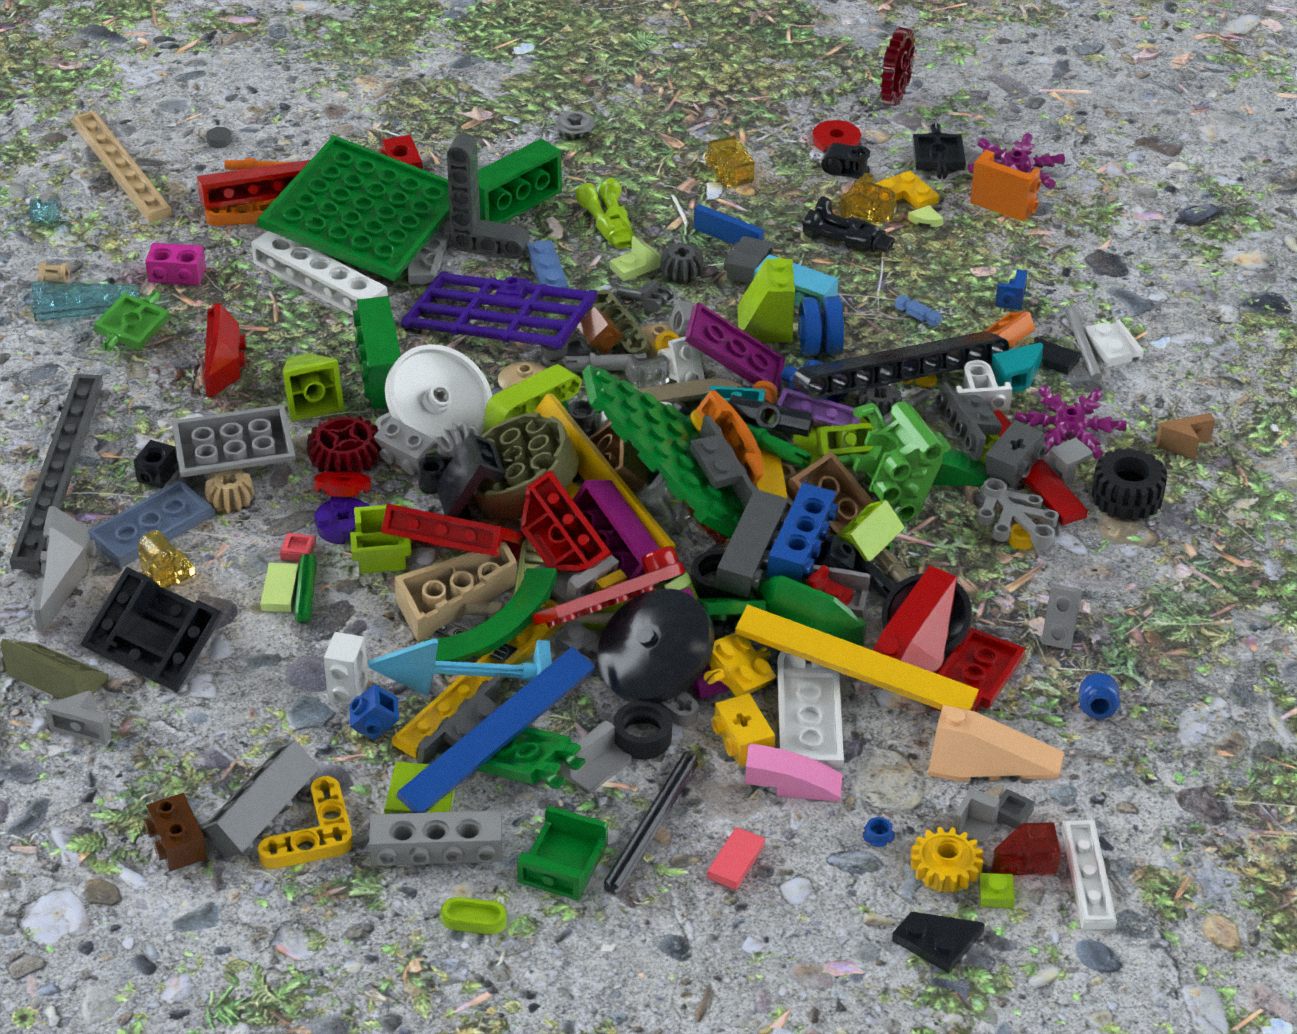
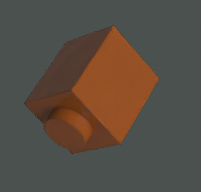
(599, 330)

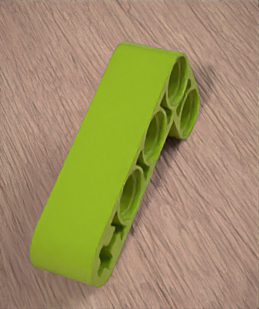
(529, 393)

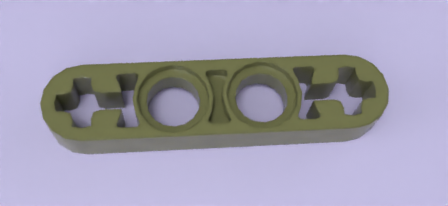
(623, 323)

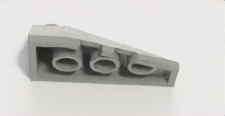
(61, 564)

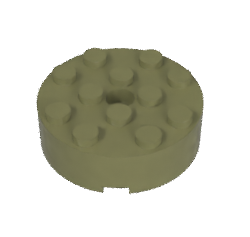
(527, 450)

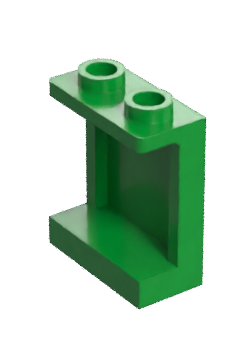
(564, 853)

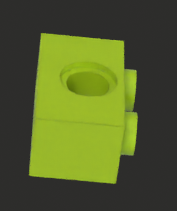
(843, 438)

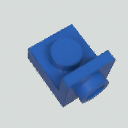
(1012, 294)

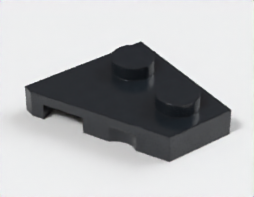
(938, 938)

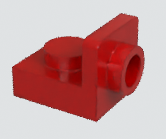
(820, 581)

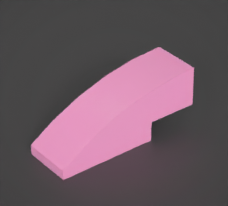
(792, 774)

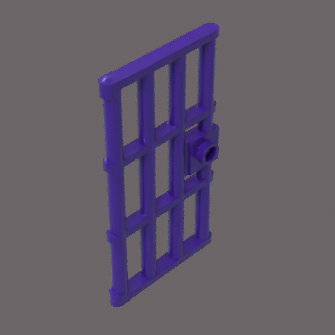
(509, 294)

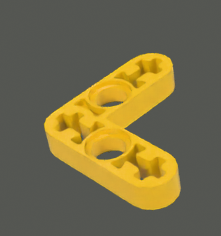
(327, 830)

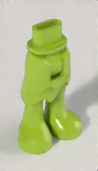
(614, 223)

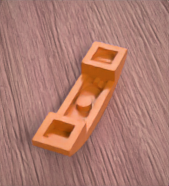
(735, 433)

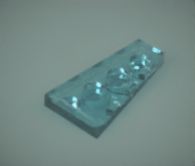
(70, 300)

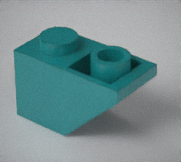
(1017, 366)

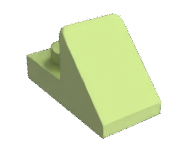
(638, 262)

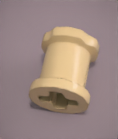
(53, 273)

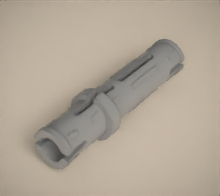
(607, 362)

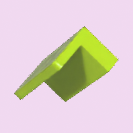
(872, 529)

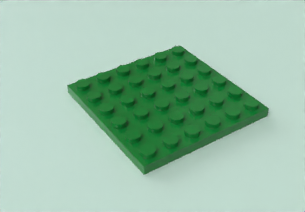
(360, 208)

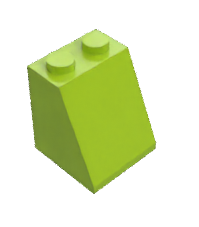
(769, 303)

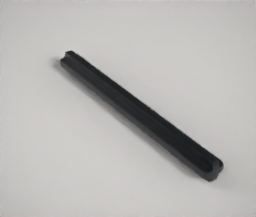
(650, 823)

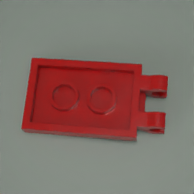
(983, 664)

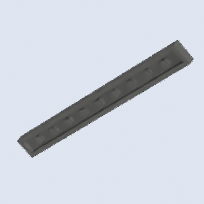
(57, 469)

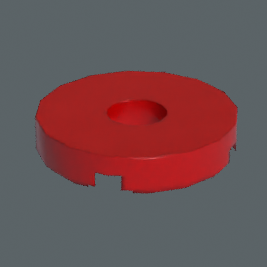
(835, 132)
(342, 483)

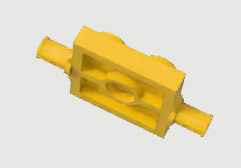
(739, 665)

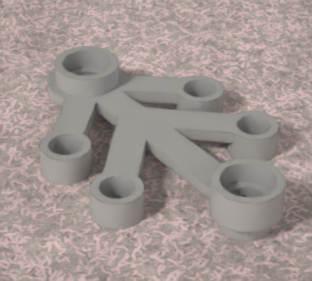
(996, 492)

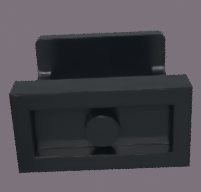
(465, 472)

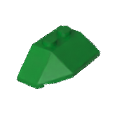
(811, 608)

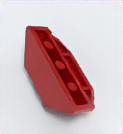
(223, 350)
(559, 528)

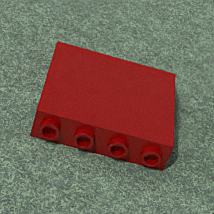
(449, 531)

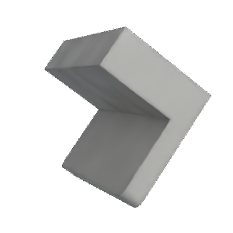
(601, 757)

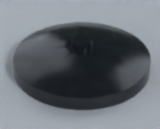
(655, 646)

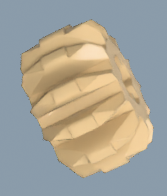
(229, 490)

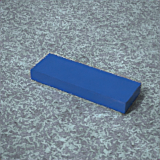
(723, 226)

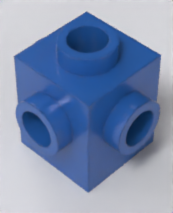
(374, 712)

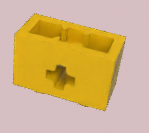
(741, 724)

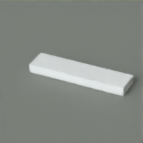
(1088, 875)

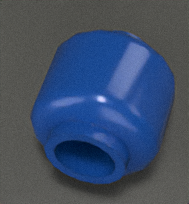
(1099, 695)

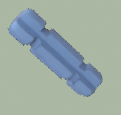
(918, 311)

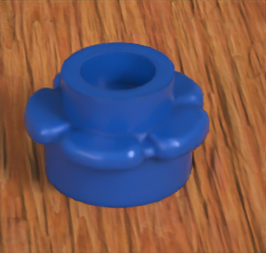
(878, 832)

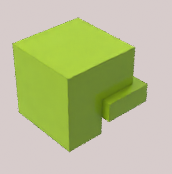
(375, 549)

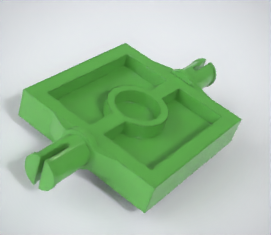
(131, 321)

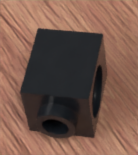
(156, 464)
(836, 554)

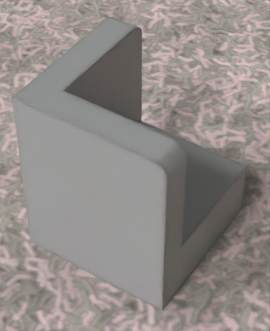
(1065, 458)
(976, 815)

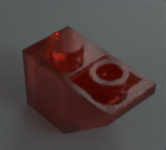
(1028, 851)

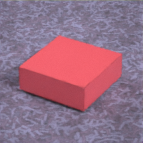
(296, 545)

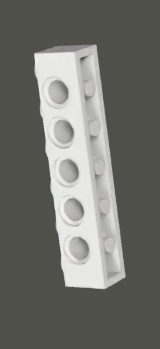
(314, 272)

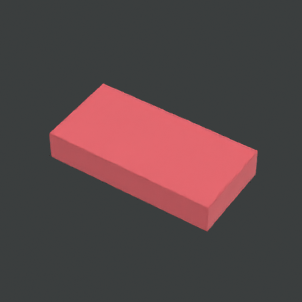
(736, 858)

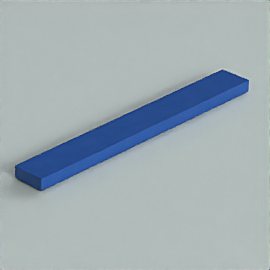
(495, 732)

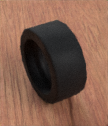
(704, 564)
(643, 712)

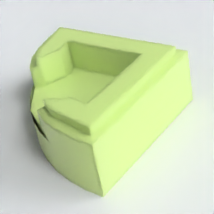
(925, 215)

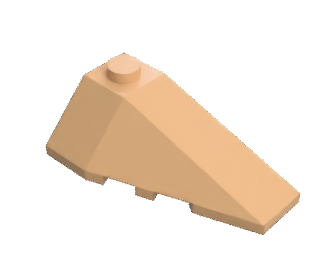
(981, 747)

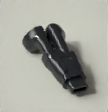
(851, 230)

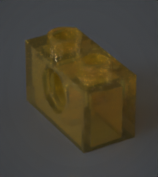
(730, 161)

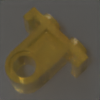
(868, 200)
(162, 560)

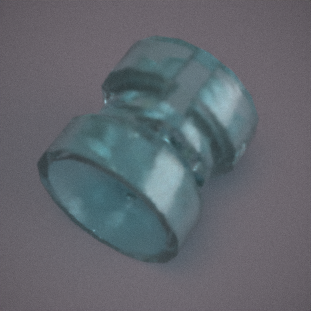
(44, 210)

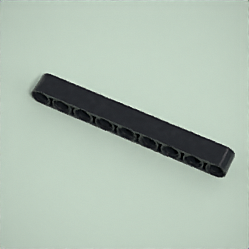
(897, 364)

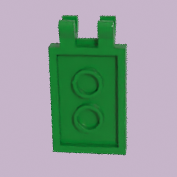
(534, 757)

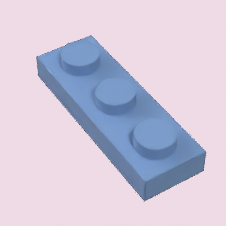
(546, 264)

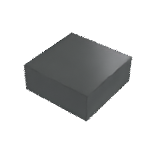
(1014, 809)

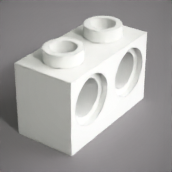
(345, 667)

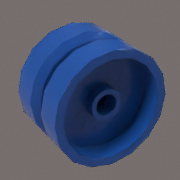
(821, 326)

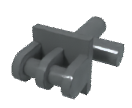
(650, 294)

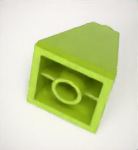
(312, 386)

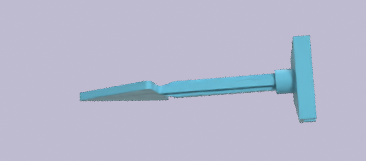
(417, 665)

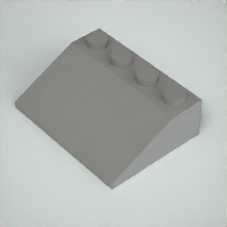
(232, 440)

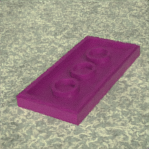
(733, 347)

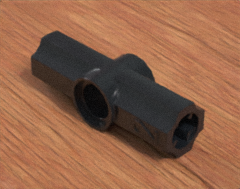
(787, 420)

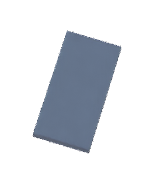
(167, 511)

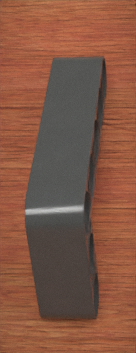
(467, 229)

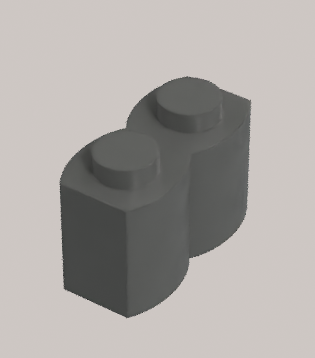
(746, 257)

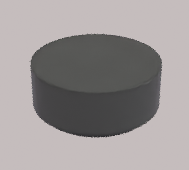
(219, 137)

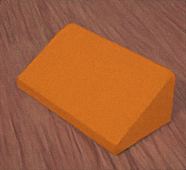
(1013, 327)

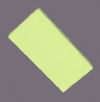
(279, 587)

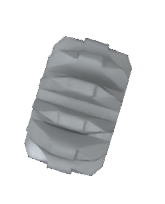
(453, 439)

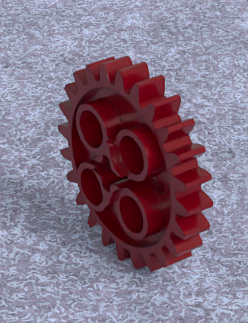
(897, 66)

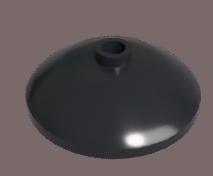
(960, 617)

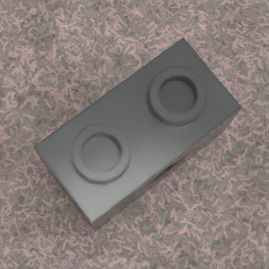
(1015, 453)

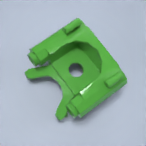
(902, 458)

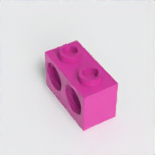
(175, 263)

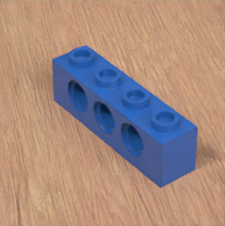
(802, 533)

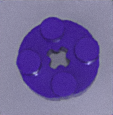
(330, 513)

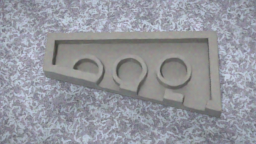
(427, 263)

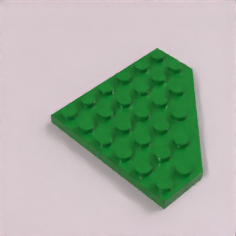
(663, 443)

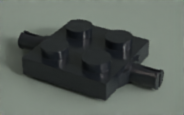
(938, 151)

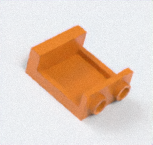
(1004, 188)

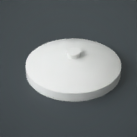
(436, 388)

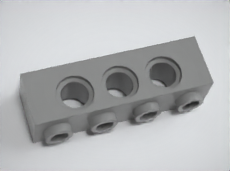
(435, 838)

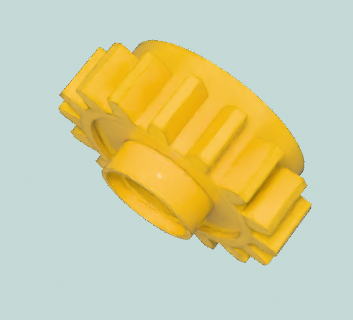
(946, 860)

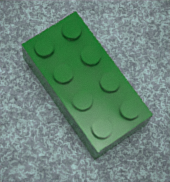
(519, 181)
(376, 344)

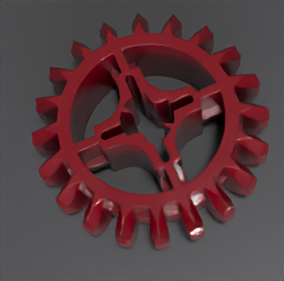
(343, 445)

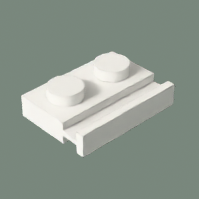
(1113, 343)

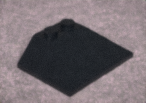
(151, 629)

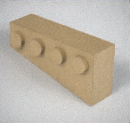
(440, 591)

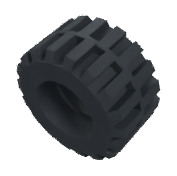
(1129, 484)

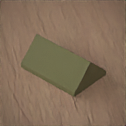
(49, 669)

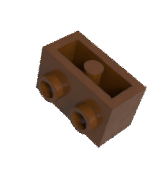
(176, 832)

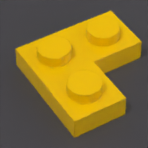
(911, 188)

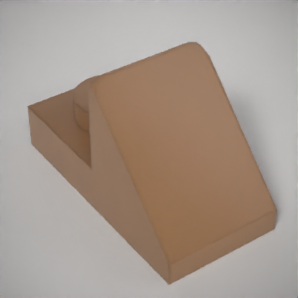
(1185, 434)

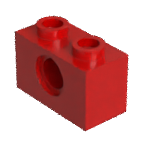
(402, 149)

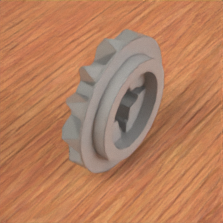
(575, 124)

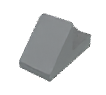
(78, 718)

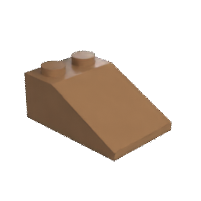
(832, 475)

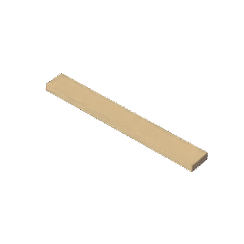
(122, 166)

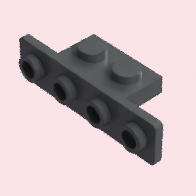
(968, 419)
(719, 461)
(466, 718)

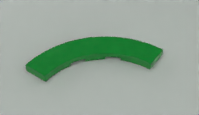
(505, 624)

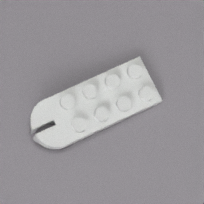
(809, 710)

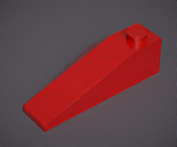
(921, 623)

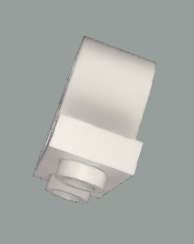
(683, 361)
(980, 381)

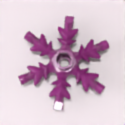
(1019, 159)
(1071, 420)

